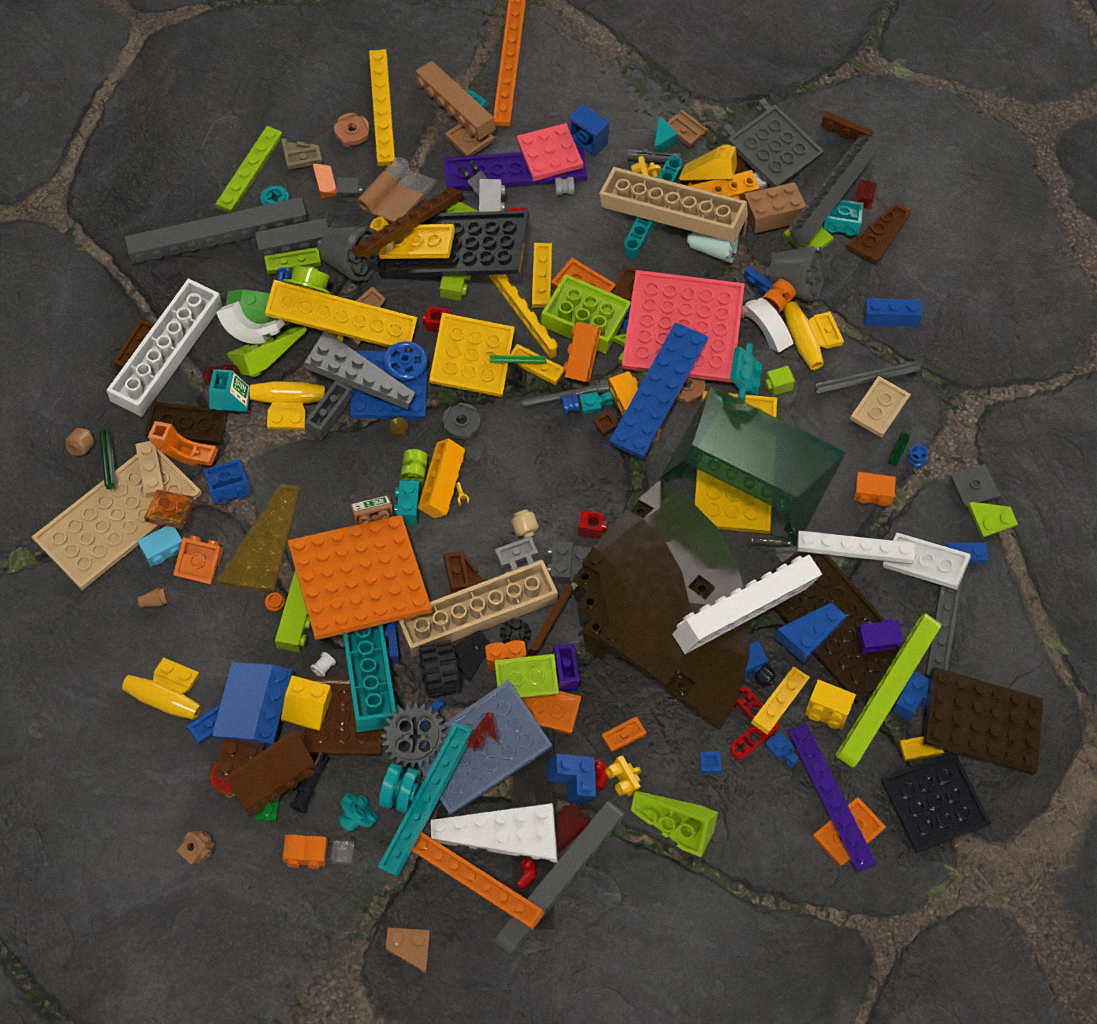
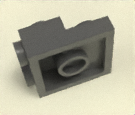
(565, 561)

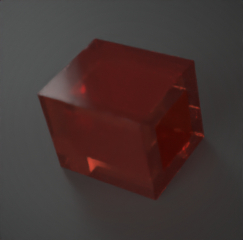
(865, 193)

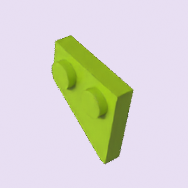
(991, 518)

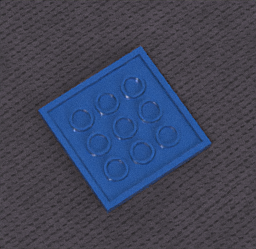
(371, 407)

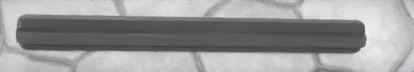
(867, 376)

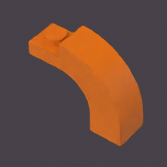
(172, 444)

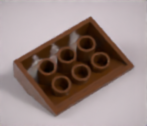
(271, 773)

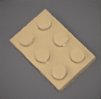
(880, 407)

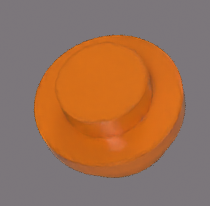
(274, 602)

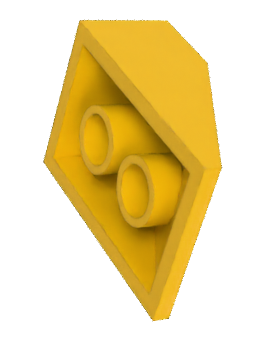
(716, 164)

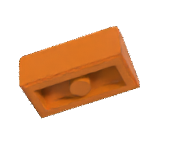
(324, 180)

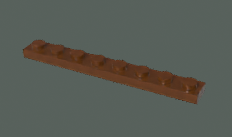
(407, 222)

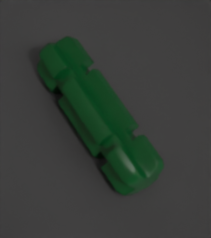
(899, 449)

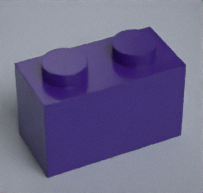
(879, 636)
(566, 667)

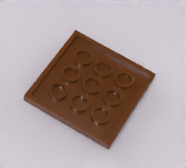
(338, 729)

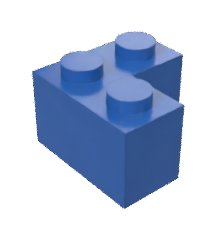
(913, 695)
(577, 773)

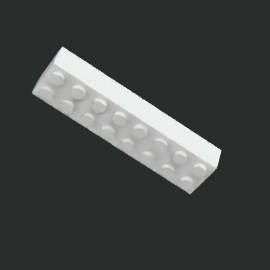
(164, 347)
(746, 603)

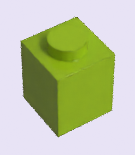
(779, 381)

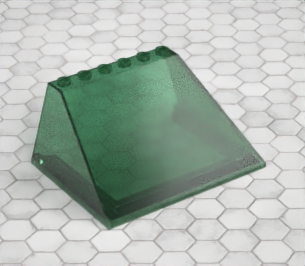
(758, 457)

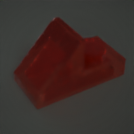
(486, 728)

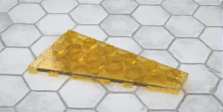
(263, 548)

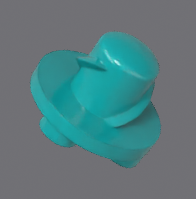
(356, 812)

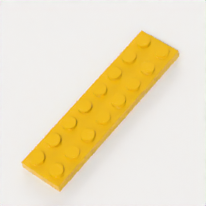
(339, 315)

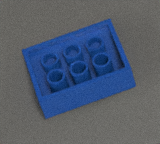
(252, 703)

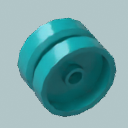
(399, 788)

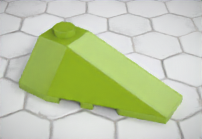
(256, 358)
(681, 821)

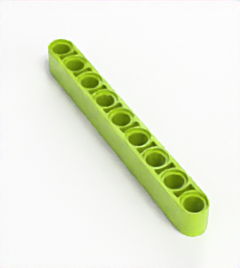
(888, 690)

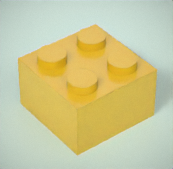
(829, 704)

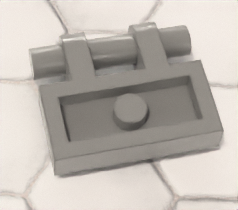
(517, 552)

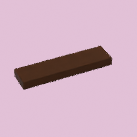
(550, 620)

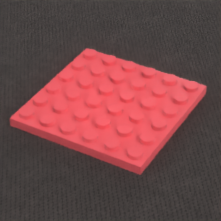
(694, 302)

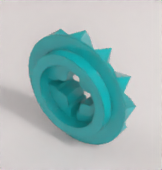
(278, 192)

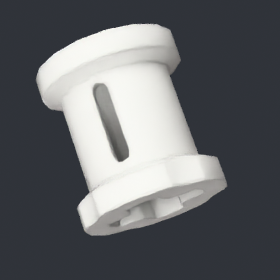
(323, 664)

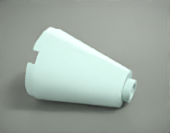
(713, 246)

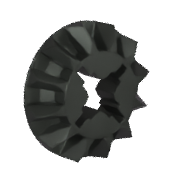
(524, 633)

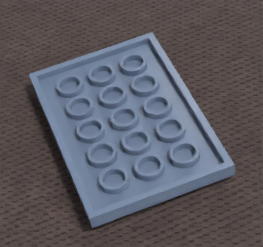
(481, 770)

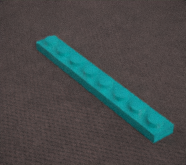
(425, 800)

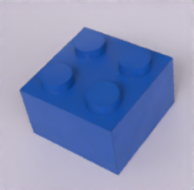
(588, 129)

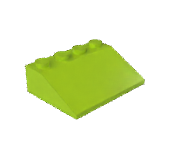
(585, 303)

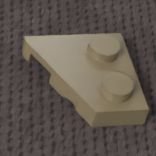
(300, 154)

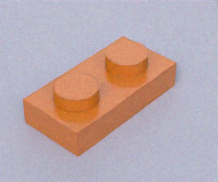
(623, 734)

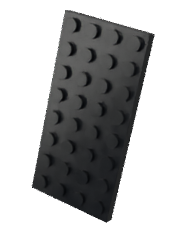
(481, 246)

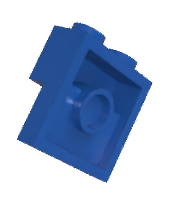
(227, 481)

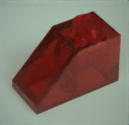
(570, 825)

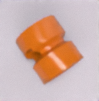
(779, 294)

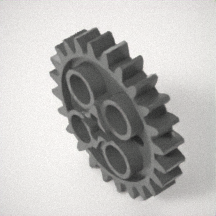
(394, 735)

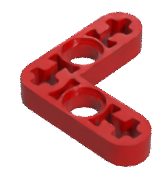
(739, 742)

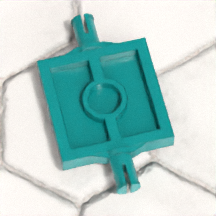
(745, 371)

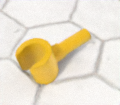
(461, 494)

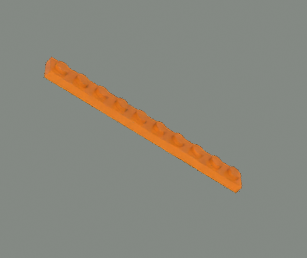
(509, 62)

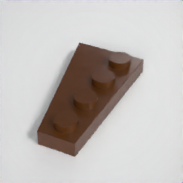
(880, 234)

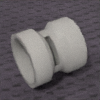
(564, 186)

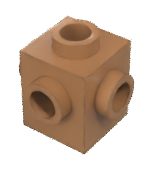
(196, 847)

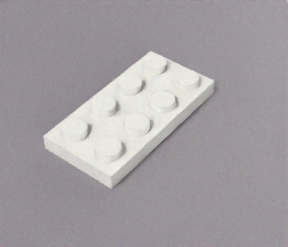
(932, 562)

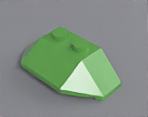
(253, 305)

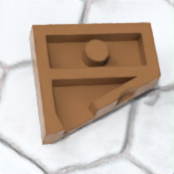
(409, 945)

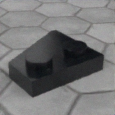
(470, 653)

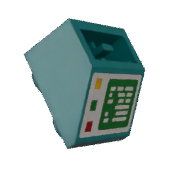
(228, 391)

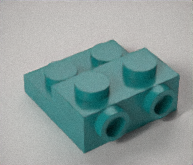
(845, 218)

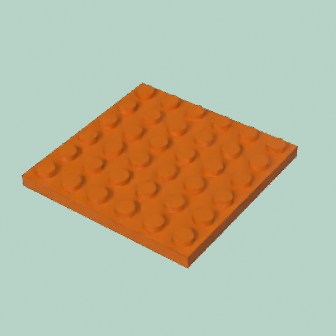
(359, 577)

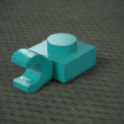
(592, 402)

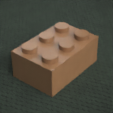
(773, 207)

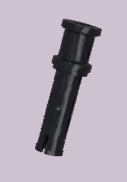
(306, 791)

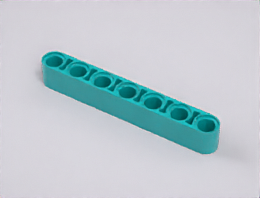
(634, 243)

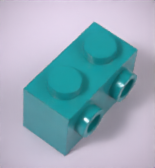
(408, 501)

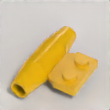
(812, 333)
(287, 402)
(166, 689)

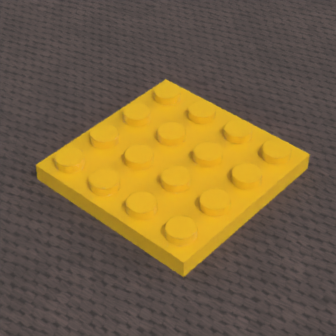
(465, 351)

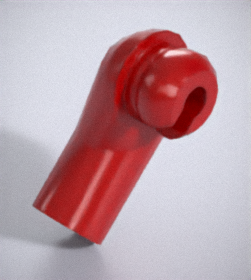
(602, 777)
(529, 873)

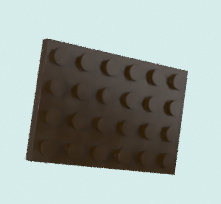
(983, 721)

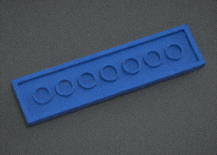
(658, 390)

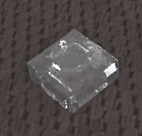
(342, 852)

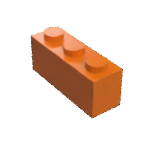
(582, 351)

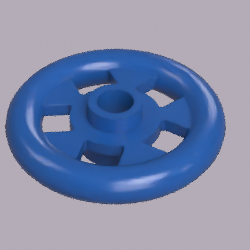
(400, 347)

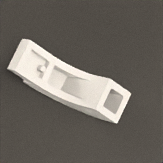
(770, 323)
(243, 329)

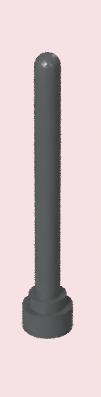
(600, 387)

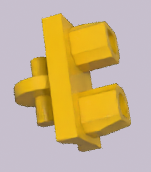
(642, 168)
(627, 776)

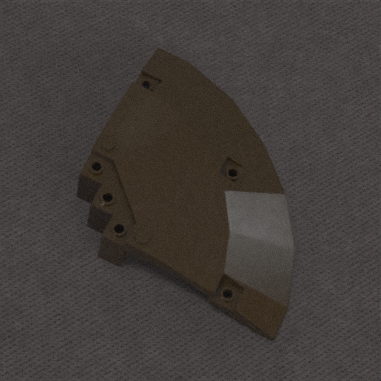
(644, 584)

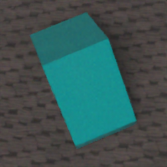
(665, 136)

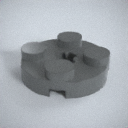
(461, 431)

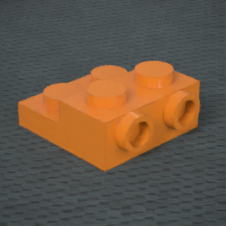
(198, 559)

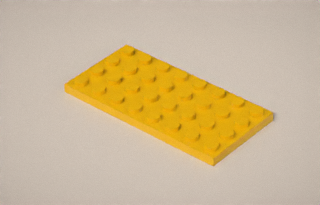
(728, 506)

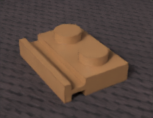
(688, 128)

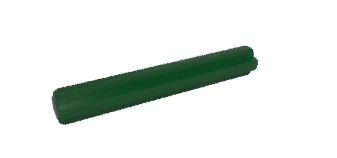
(107, 459)

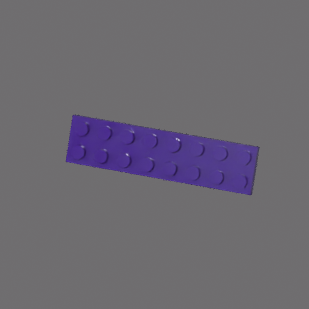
(505, 166)

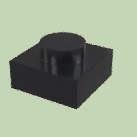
(515, 375)

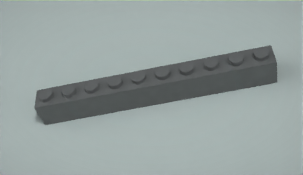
(213, 230)

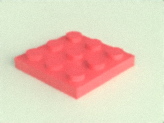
(549, 152)

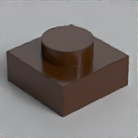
(605, 423)

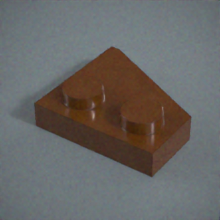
(460, 571)

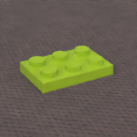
(529, 675)

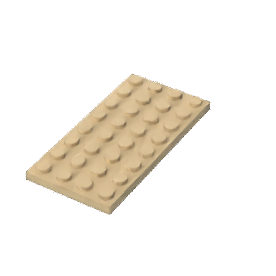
(107, 522)

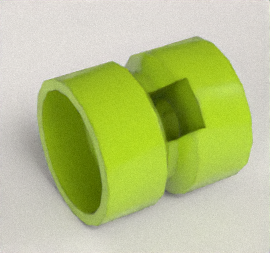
(414, 465)

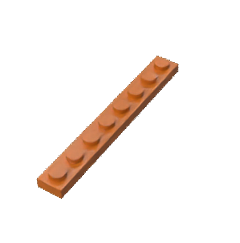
(478, 881)

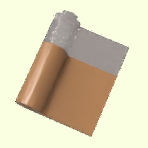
(395, 191)

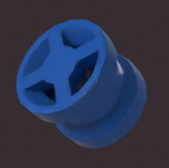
(569, 403)
(919, 451)

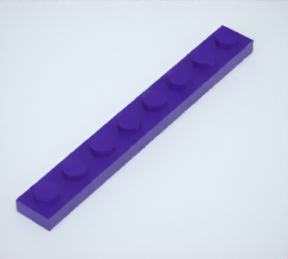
(831, 798)

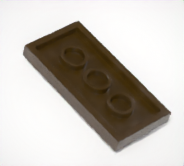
(190, 421)

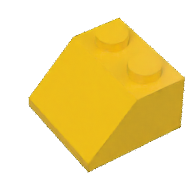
(306, 703)

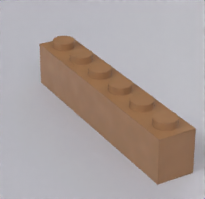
(455, 100)

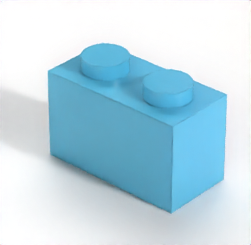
(160, 545)

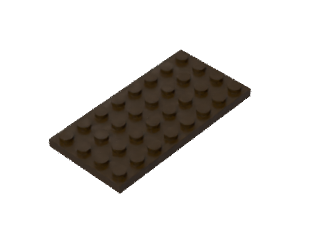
(841, 651)

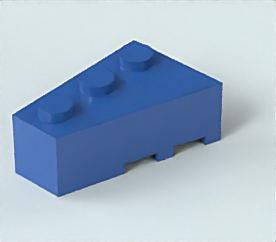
(809, 632)

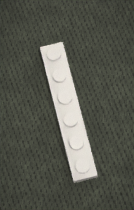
(855, 547)

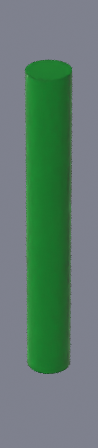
(517, 359)

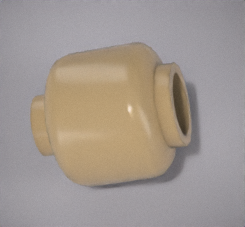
(525, 524)

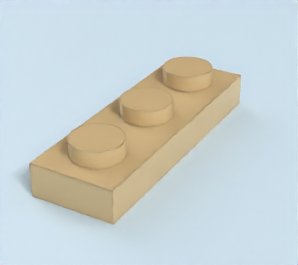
(149, 468)

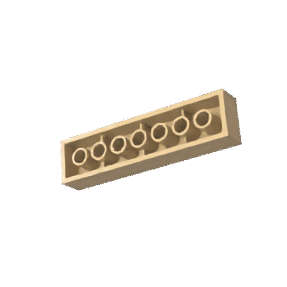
(674, 204)
(481, 607)

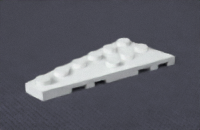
(509, 831)

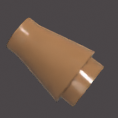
(154, 598)

